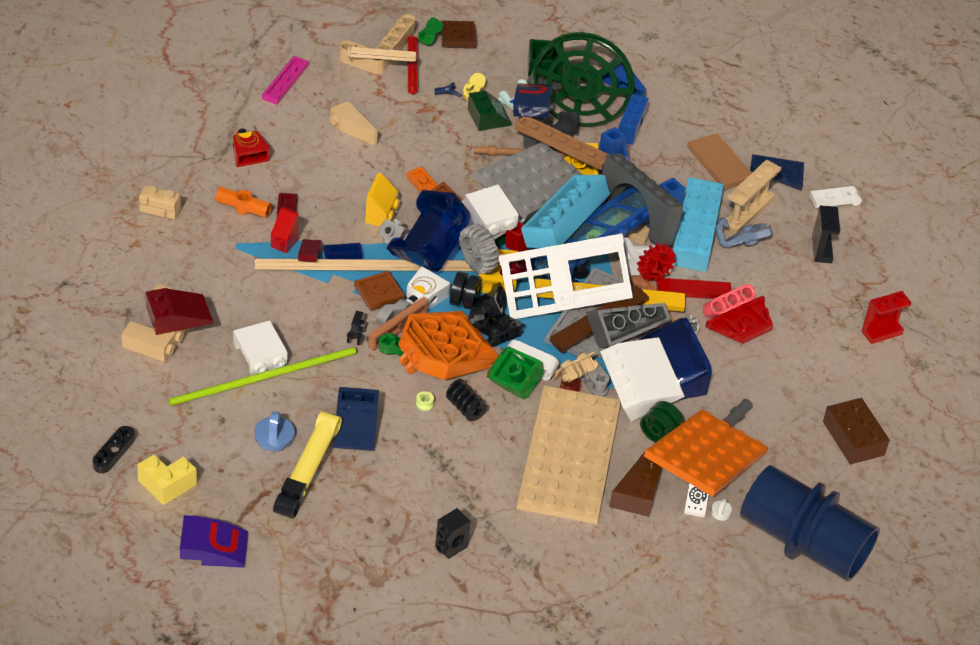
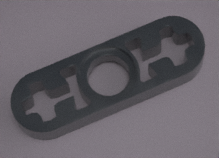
(113, 457)

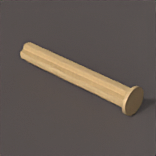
(383, 54)

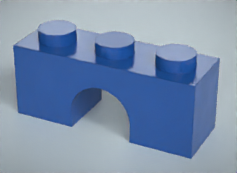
(633, 117)

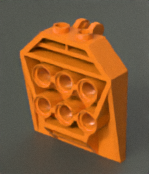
(444, 345)

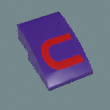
(213, 542)

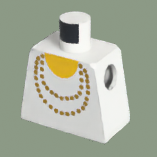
(429, 286)

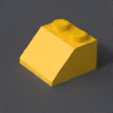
(381, 201)

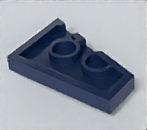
(790, 173)

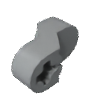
(391, 310)

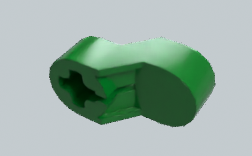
(427, 35)
(390, 344)

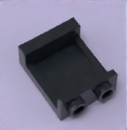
(825, 225)

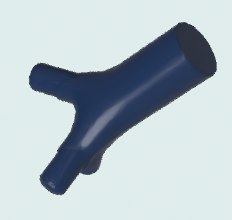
(447, 90)

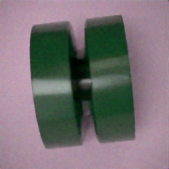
(660, 420)

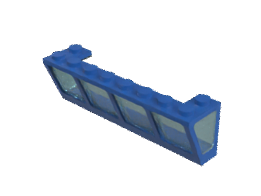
(614, 217)

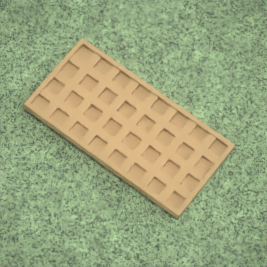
(569, 455)

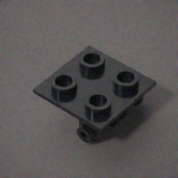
(501, 329)

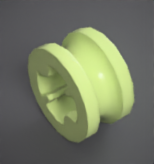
(425, 396)

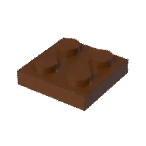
(458, 34)

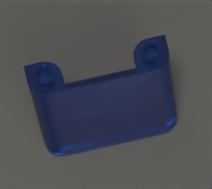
(434, 232)
(685, 357)

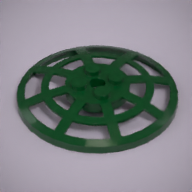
(588, 73)

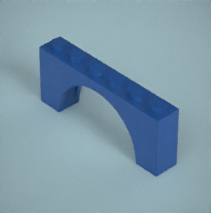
(614, 142)

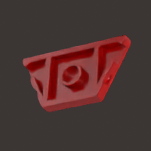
(743, 321)

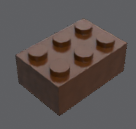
(856, 430)

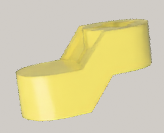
(476, 83)

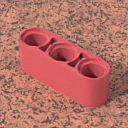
(722, 305)

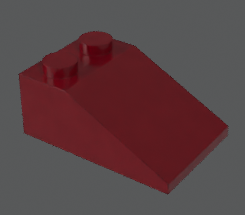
(176, 310)

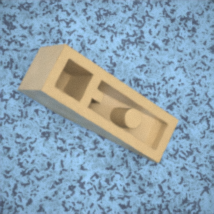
(352, 122)

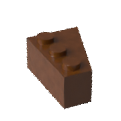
(637, 488)

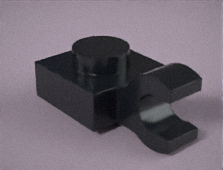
(357, 326)

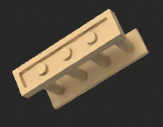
(751, 196)

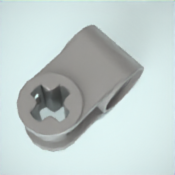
(596, 381)

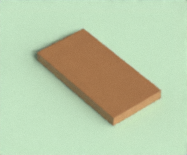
(719, 160)

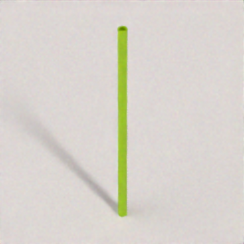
(261, 376)

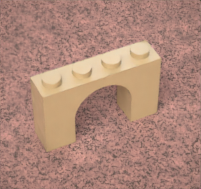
(146, 342)

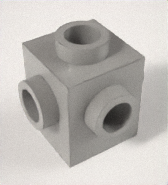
(391, 229)

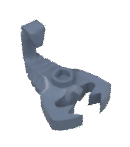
(748, 234)

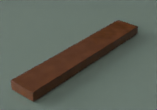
(581, 328)

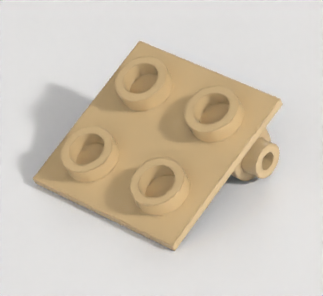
(572, 370)

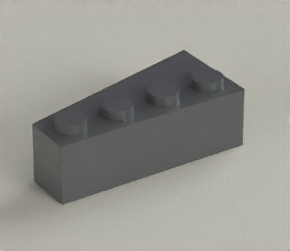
(620, 324)

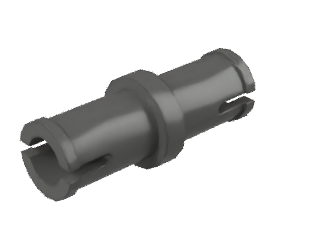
(738, 412)

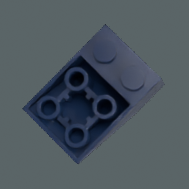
(359, 418)

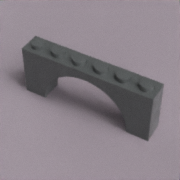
(662, 207)

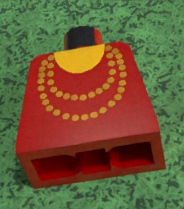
(249, 148)

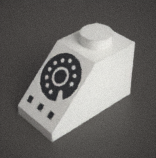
(695, 501)

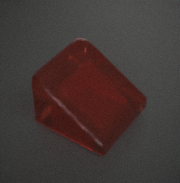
(573, 385)

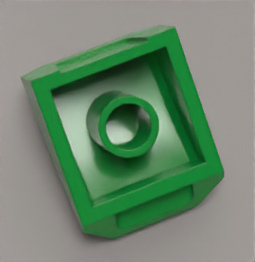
(516, 372)

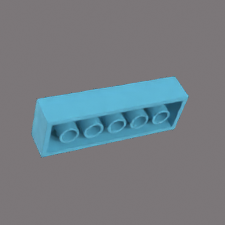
(565, 211)
(697, 224)

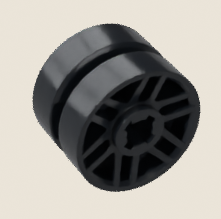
(465, 290)

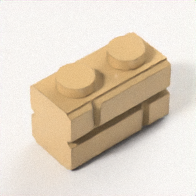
(160, 202)

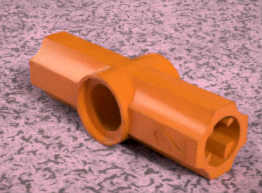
(243, 202)

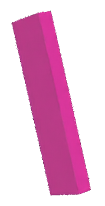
(285, 80)

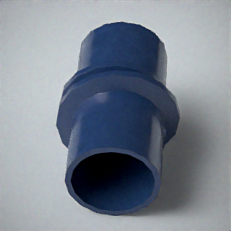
(809, 522)

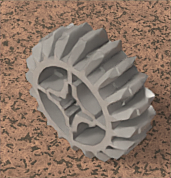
(479, 248)

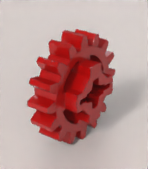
(656, 262)

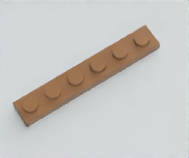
(561, 141)

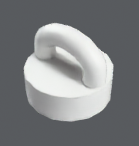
(721, 510)

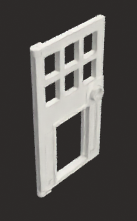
(560, 276)

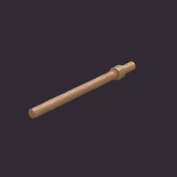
(493, 151)

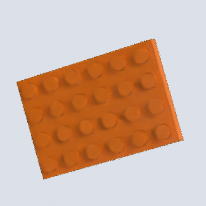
(706, 452)

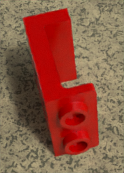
(883, 317)

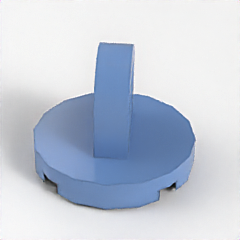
(274, 432)

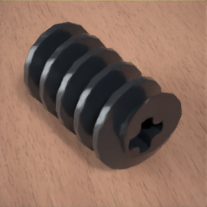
(466, 400)

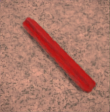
(413, 66)

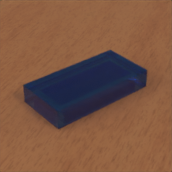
(343, 251)

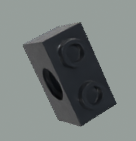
(452, 533)

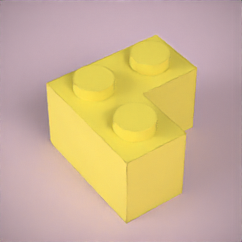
(166, 481)

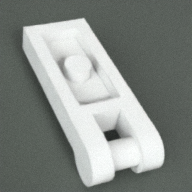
(835, 197)

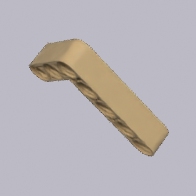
(394, 40)

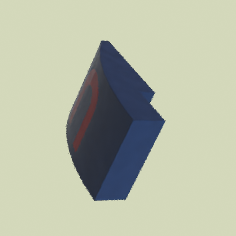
(532, 100)

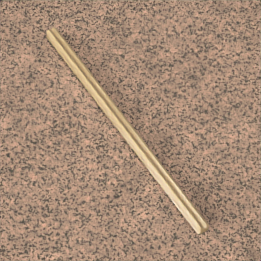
(353, 265)

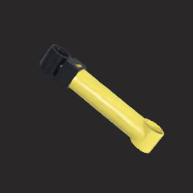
(295, 488)

